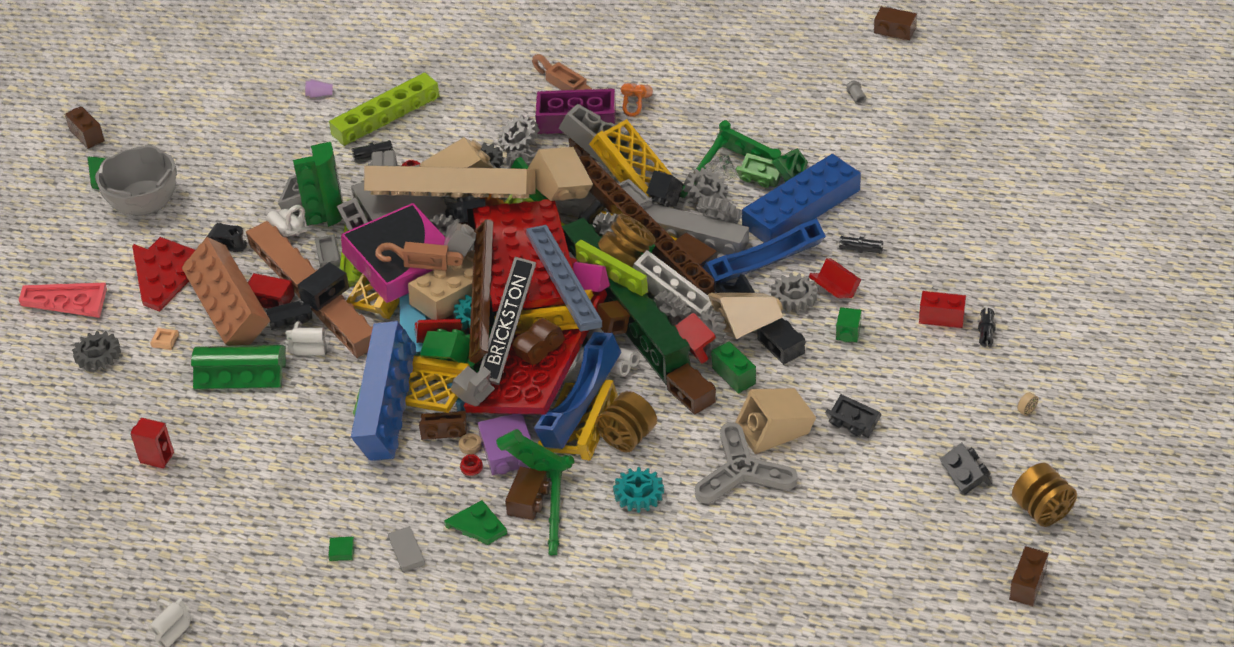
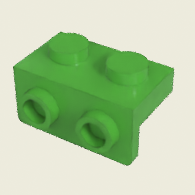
(758, 170)

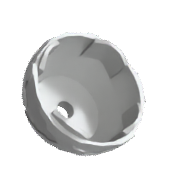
(137, 180)

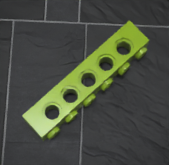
(384, 109)

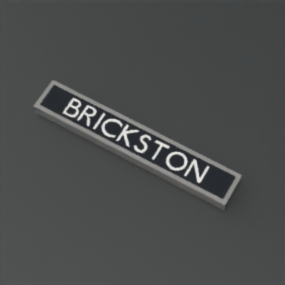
(508, 318)

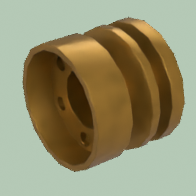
(626, 240)
(626, 421)
(1044, 494)

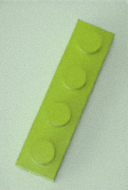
(616, 270)

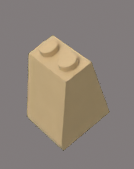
(460, 154)
(560, 174)
(745, 311)
(774, 418)

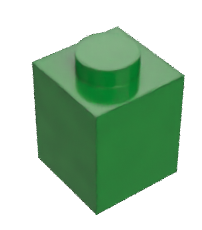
(848, 324)

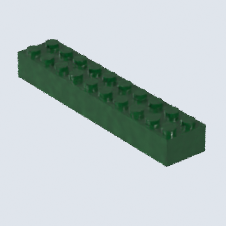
(647, 325)

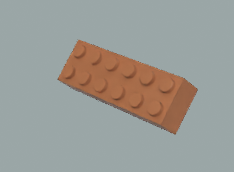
(225, 293)

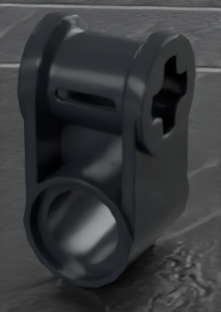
(229, 236)

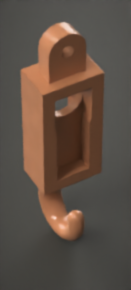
(560, 75)
(422, 255)

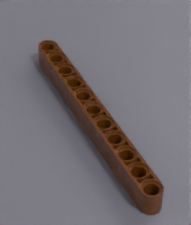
(666, 249)

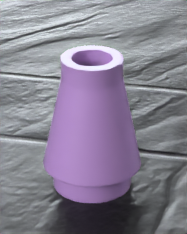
(317, 89)

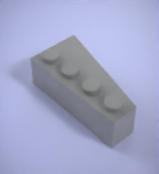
(582, 127)

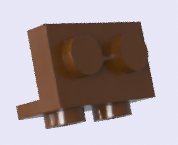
(443, 425)

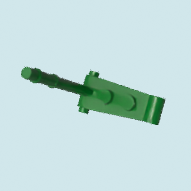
(735, 142)
(541, 459)

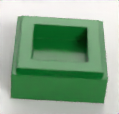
(341, 548)

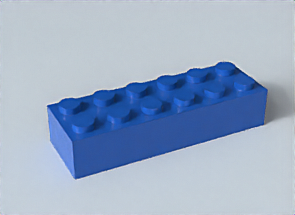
(801, 198)
(383, 391)

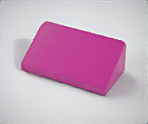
(591, 276)

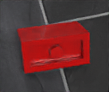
(836, 279)
(422, 326)
(697, 335)

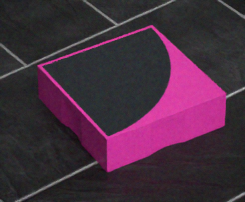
(397, 227)

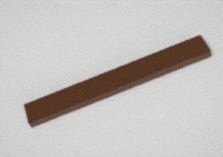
(481, 292)

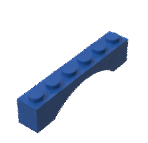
(788, 244)
(598, 360)

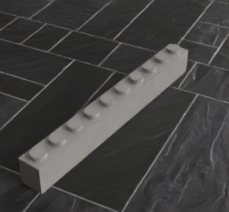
(717, 234)

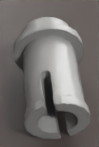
(856, 92)

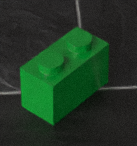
(446, 345)
(733, 367)

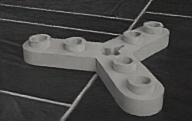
(729, 476)

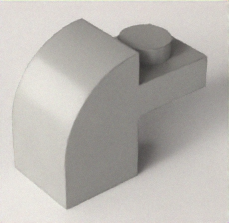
(472, 386)

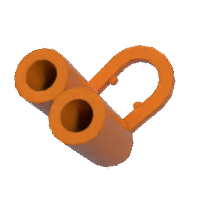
(632, 90)

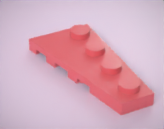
(77, 298)

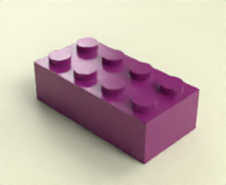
(554, 105)

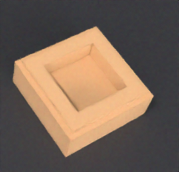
(164, 338)

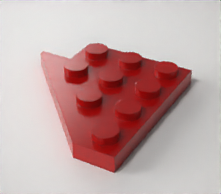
(161, 271)

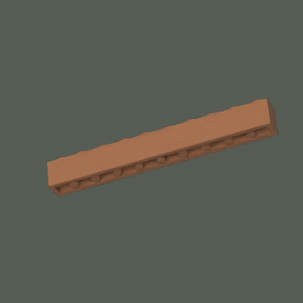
(290, 265)

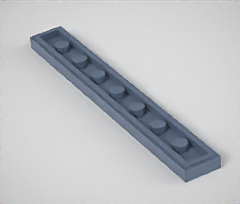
(564, 278)

